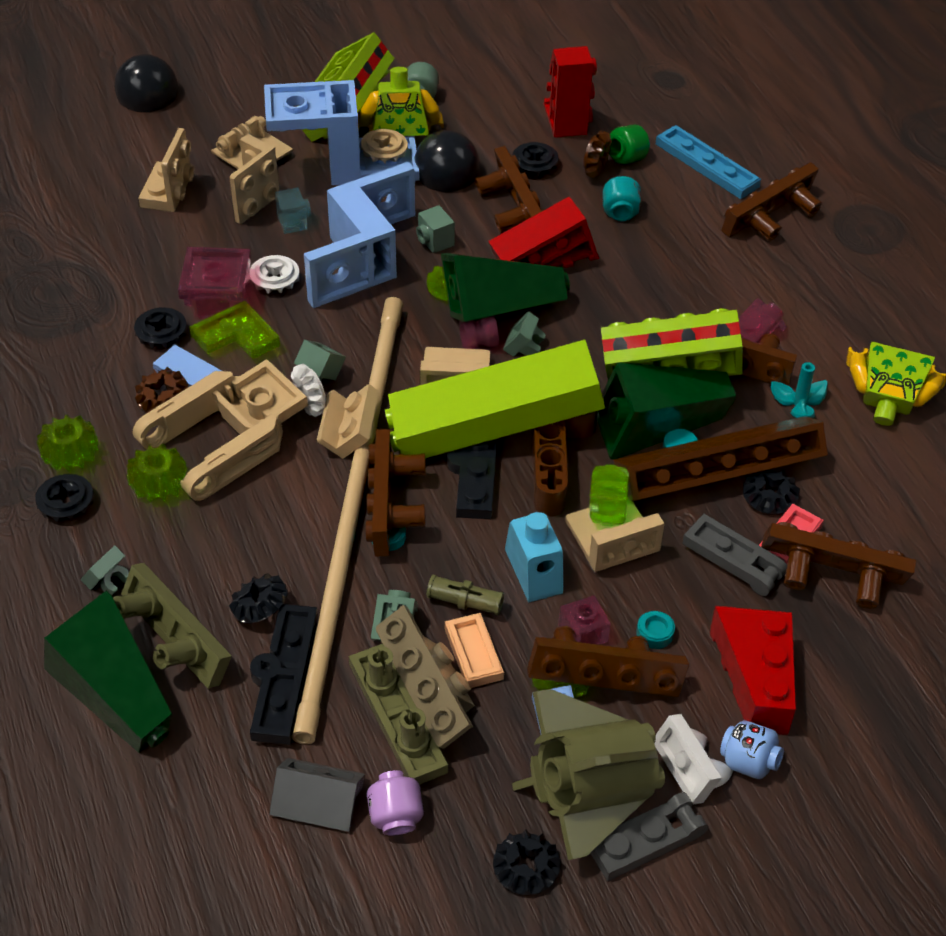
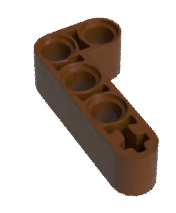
(551, 460)

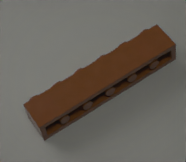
(724, 457)

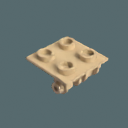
(229, 147)

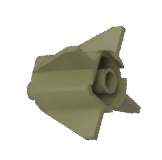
(590, 768)

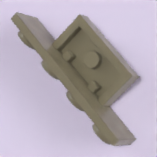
(428, 677)

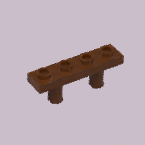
(516, 183)
(758, 205)
(766, 361)
(379, 503)
(849, 556)
(606, 666)

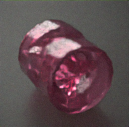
(479, 332)

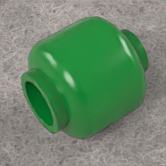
(629, 144)

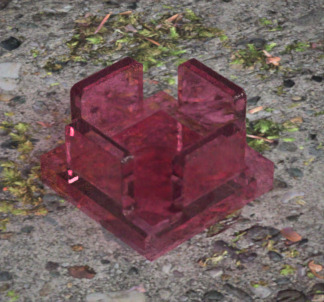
(215, 278)

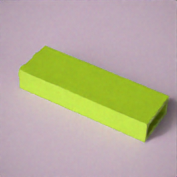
(494, 401)

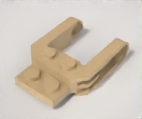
(250, 403)

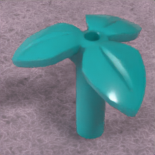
(805, 393)

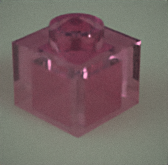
(586, 620)

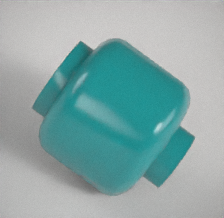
(622, 198)

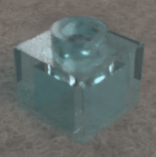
(292, 210)

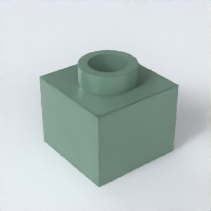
(435, 229)
(320, 359)

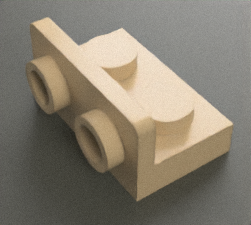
(348, 421)

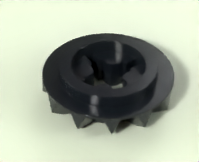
(536, 151)
(155, 319)
(49, 496)
(767, 500)
(271, 594)
(522, 878)

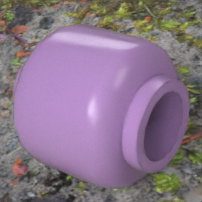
(395, 803)

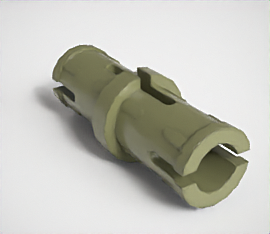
(465, 595)

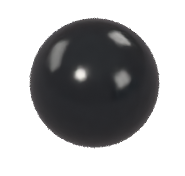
(145, 84)
(447, 161)

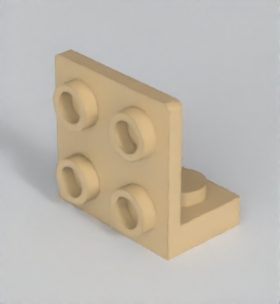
(170, 177)
(256, 181)
(448, 362)
(616, 544)

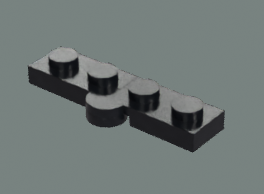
(476, 479)
(282, 674)

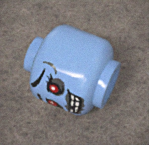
(751, 749)

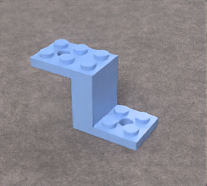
(330, 107)
(361, 234)

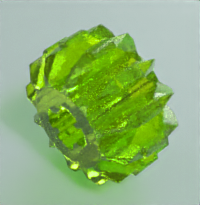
(67, 442)
(156, 472)
(609, 495)

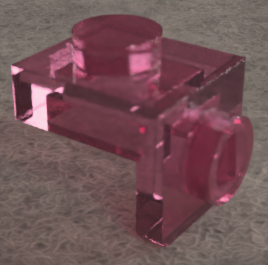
(760, 320)

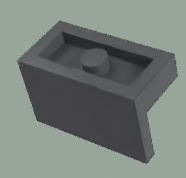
(315, 794)

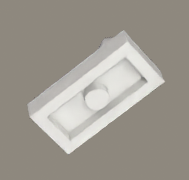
(687, 760)

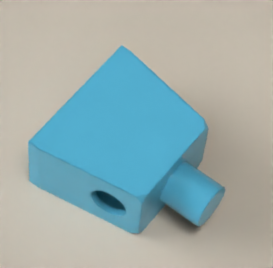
(533, 543)

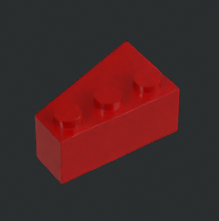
(571, 91)
(548, 238)
(760, 663)

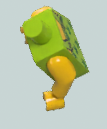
(400, 107)
(894, 379)

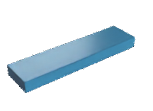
(708, 161)

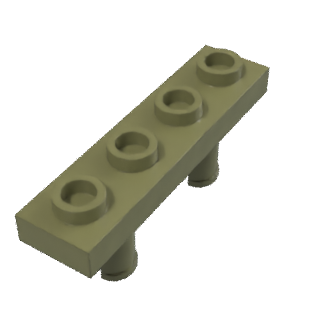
(183, 633)
(397, 714)

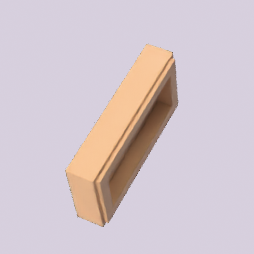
(474, 650)

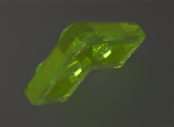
(236, 324)

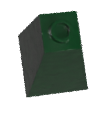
(496, 286)
(653, 400)
(107, 673)

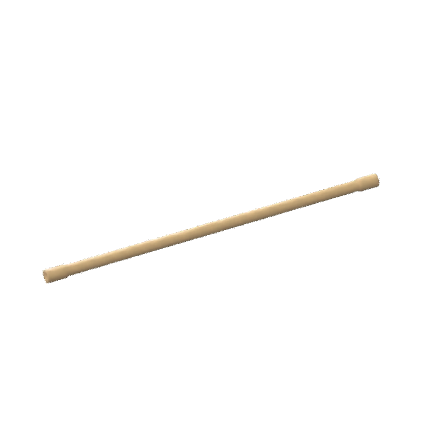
(309, 708)

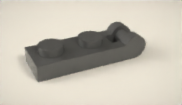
(735, 554)
(648, 837)

